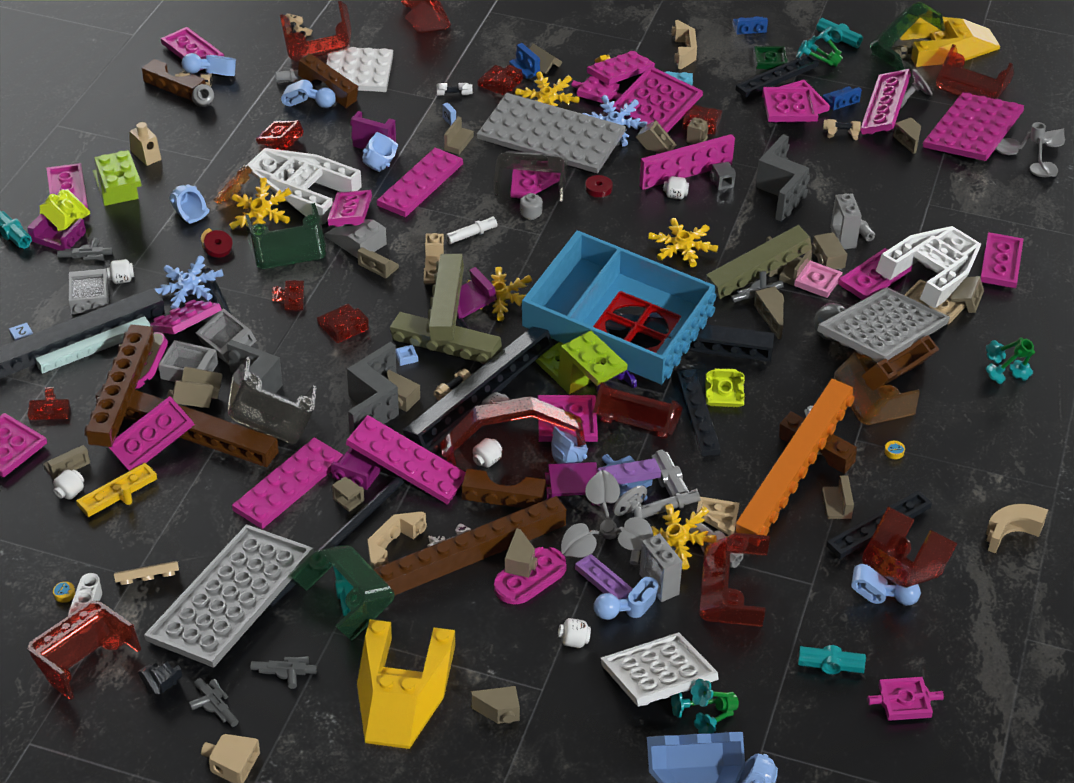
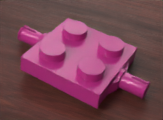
(595, 89)
(905, 698)

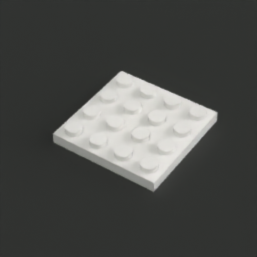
(364, 67)
(658, 669)

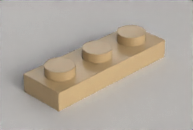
(146, 573)

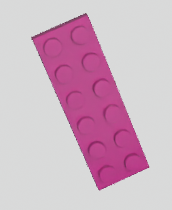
(885, 102)
(685, 161)
(419, 182)
(406, 459)
(287, 483)

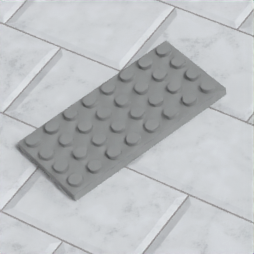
(551, 130)
(883, 324)
(228, 595)

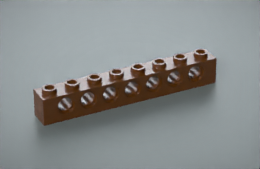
(119, 386)

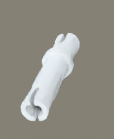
(477, 228)

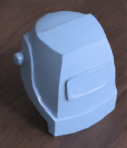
(379, 152)
(189, 203)
(566, 449)
(759, 770)

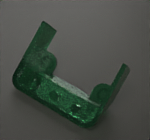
(885, 40)
(288, 244)
(369, 593)

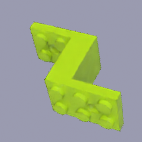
(116, 177)
(581, 362)

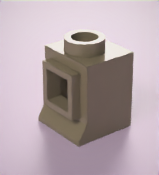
(697, 131)
(347, 493)

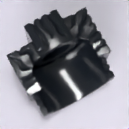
(159, 678)

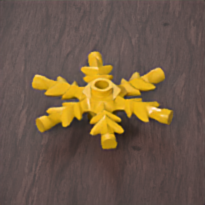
(547, 94)
(260, 207)
(683, 242)
(503, 292)
(678, 535)

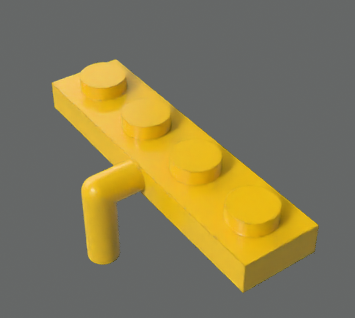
(117, 490)

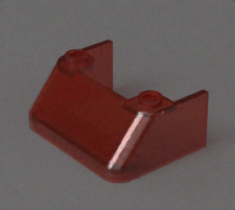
(427, 15)
(298, 46)
(637, 410)
(889, 550)
(717, 600)
(77, 637)

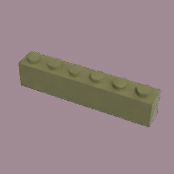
(762, 258)
(446, 297)
(466, 342)

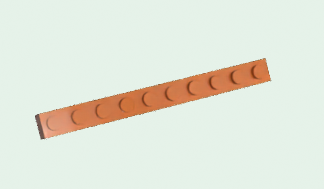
(795, 459)

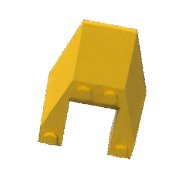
(968, 37)
(400, 701)

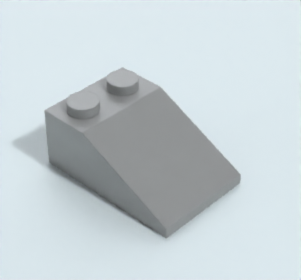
(351, 238)

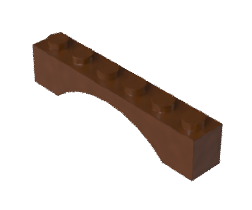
(890, 369)

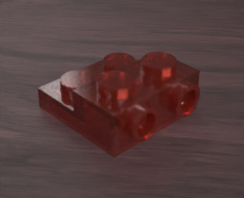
(501, 79)
(710, 115)
(281, 134)
(343, 322)

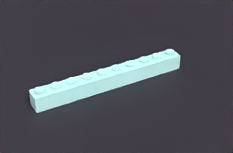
(86, 347)

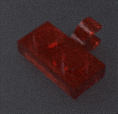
(292, 294)
(49, 407)

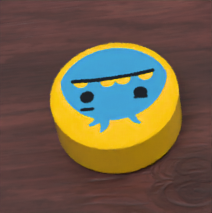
(894, 449)
(64, 592)

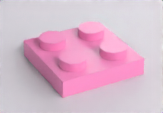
(818, 279)

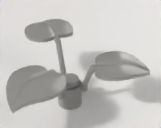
(1038, 135)
(581, 543)

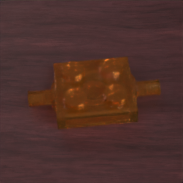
(233, 185)

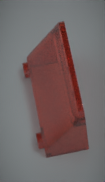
(959, 80)

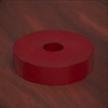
(598, 186)
(220, 237)

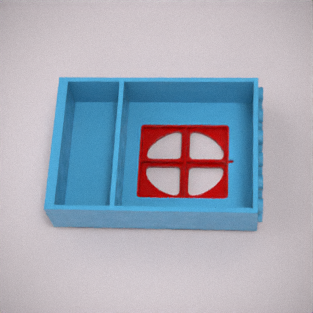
(597, 278)

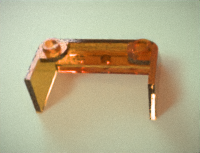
(877, 405)

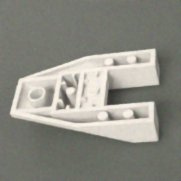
(299, 172)
(941, 250)

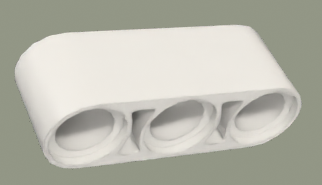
(88, 590)

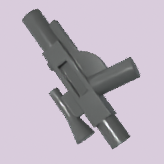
(87, 252)
(749, 293)
(285, 669)
(212, 701)

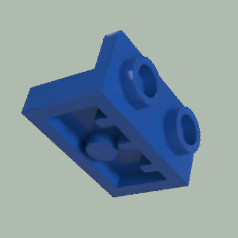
(750, 25)
(527, 61)
(843, 97)

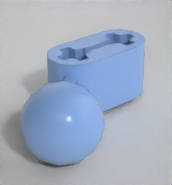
(212, 64)
(302, 90)
(875, 588)
(638, 601)

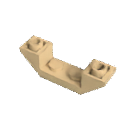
(686, 34)
(434, 248)
(408, 523)

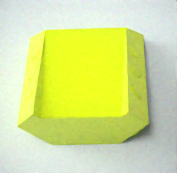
(63, 209)
(725, 388)

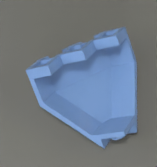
(697, 758)

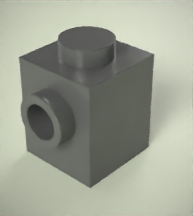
(723, 175)

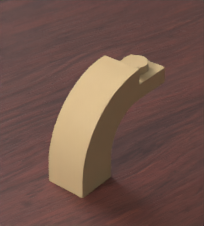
(1015, 518)

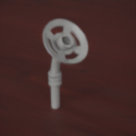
(919, 84)
(632, 504)

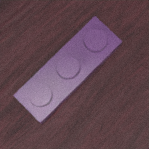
(634, 471)
(602, 577)

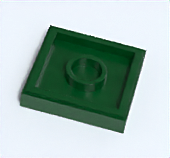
(769, 56)

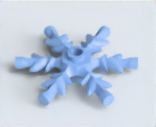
(618, 118)
(188, 282)

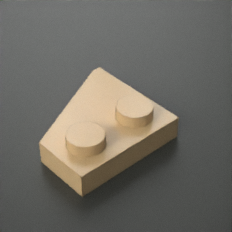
(721, 514)

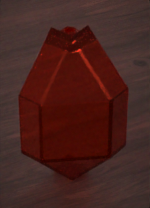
(508, 411)

